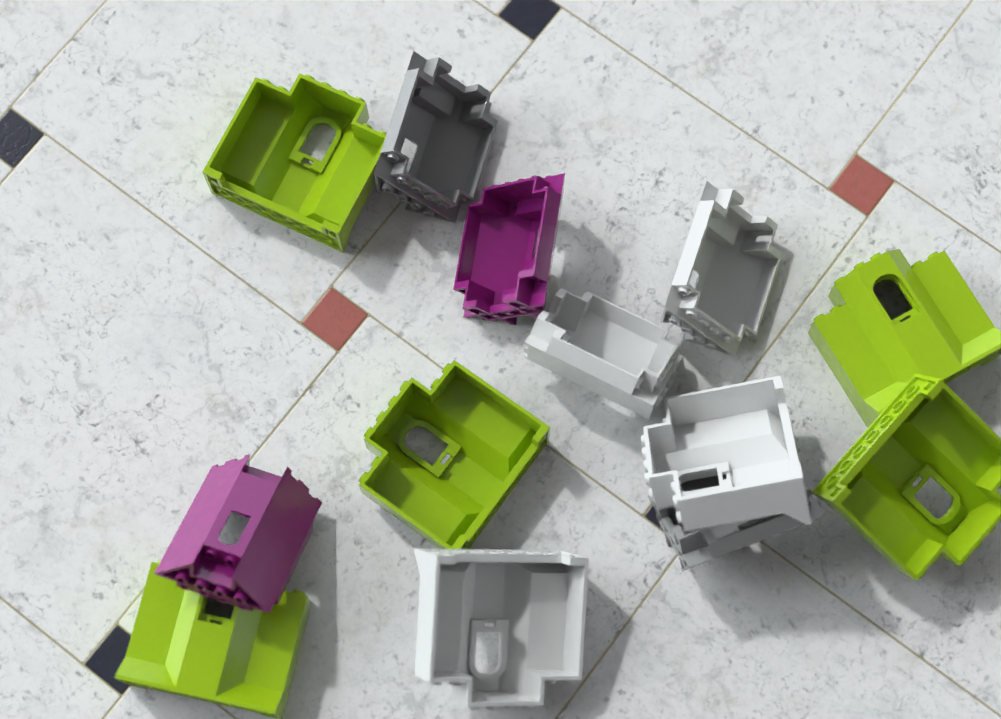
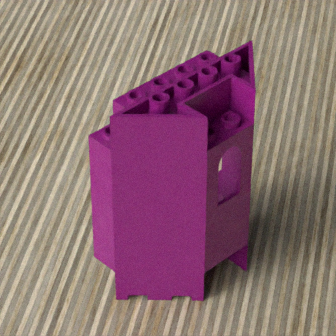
(499, 248)
(264, 558)

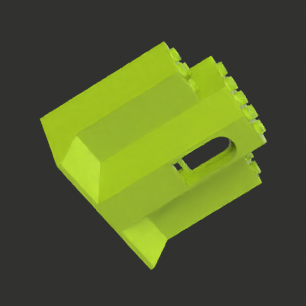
(263, 167)
(880, 355)
(922, 435)
(488, 447)
(233, 664)

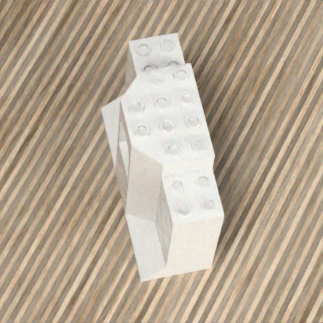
(730, 432)
(534, 605)

